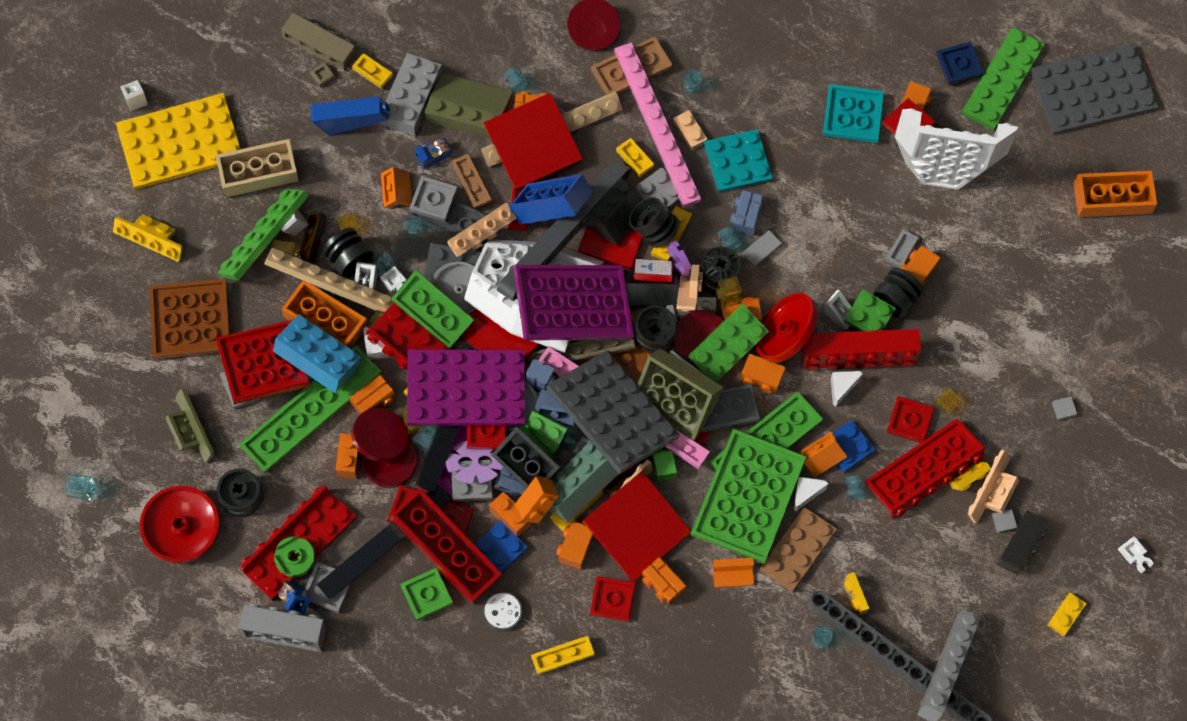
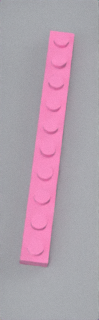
(657, 125)
(682, 447)

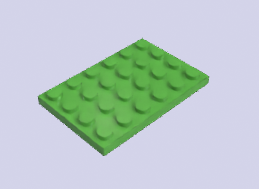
(748, 496)

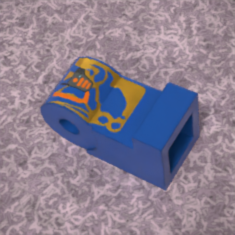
(433, 153)
(292, 595)

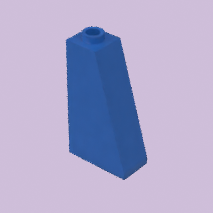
(349, 114)

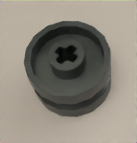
(245, 502)

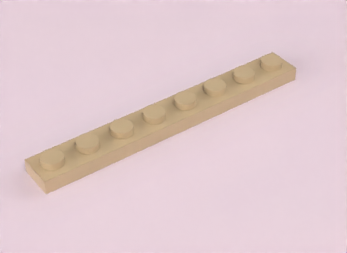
(573, 119)
(328, 280)

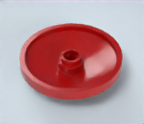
(789, 327)
(179, 524)

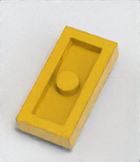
(372, 71)
(635, 157)
(974, 473)
(853, 587)
(1066, 614)

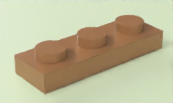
(471, 181)

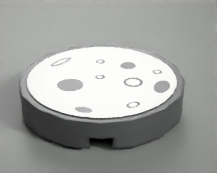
(502, 611)

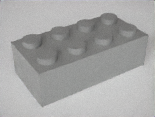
(411, 93)
(282, 628)

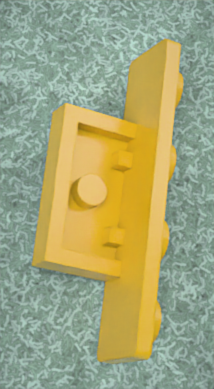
(150, 234)

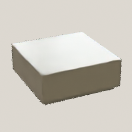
(322, 74)

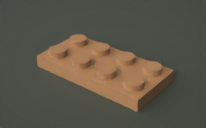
(651, 56)
(798, 549)

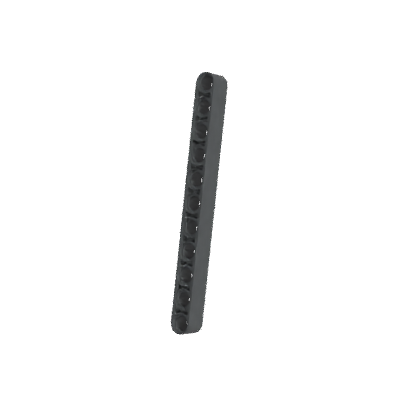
(565, 228)
(894, 652)

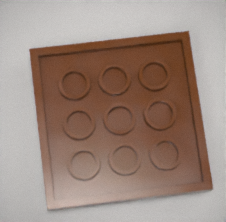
(188, 318)

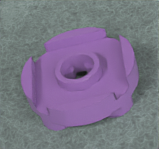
(682, 265)

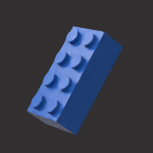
(551, 199)

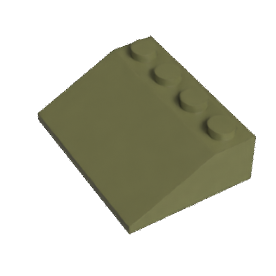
(465, 104)
(679, 392)

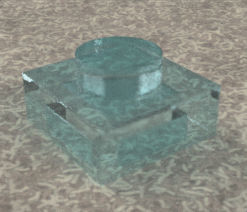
(412, 224)

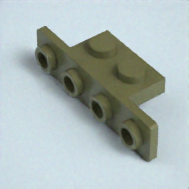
(188, 429)

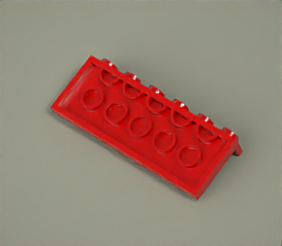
(398, 333)
(926, 468)
(317, 521)

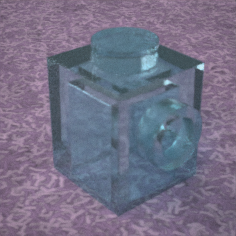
(424, 437)
(79, 486)

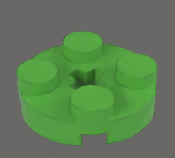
(283, 554)

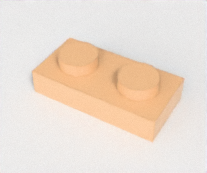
(689, 130)

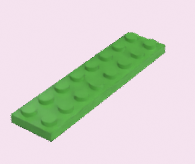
(304, 416)

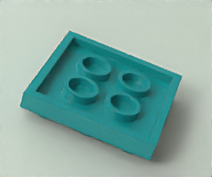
(853, 113)
(737, 161)

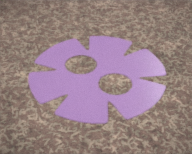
(468, 473)

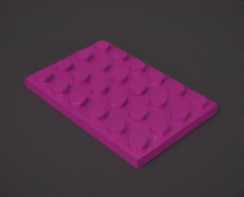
(573, 302)
(466, 388)

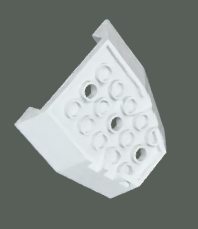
(949, 156)
(485, 279)

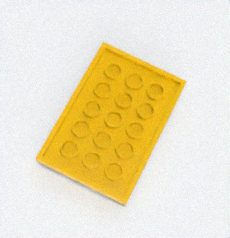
(177, 140)

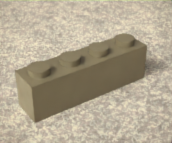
(318, 41)

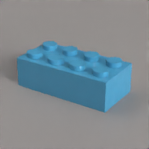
(317, 353)

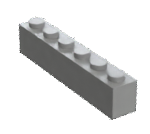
(948, 666)

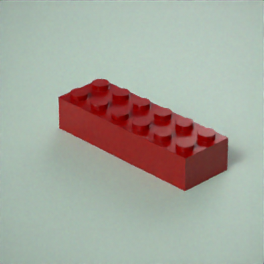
(861, 349)
(445, 546)

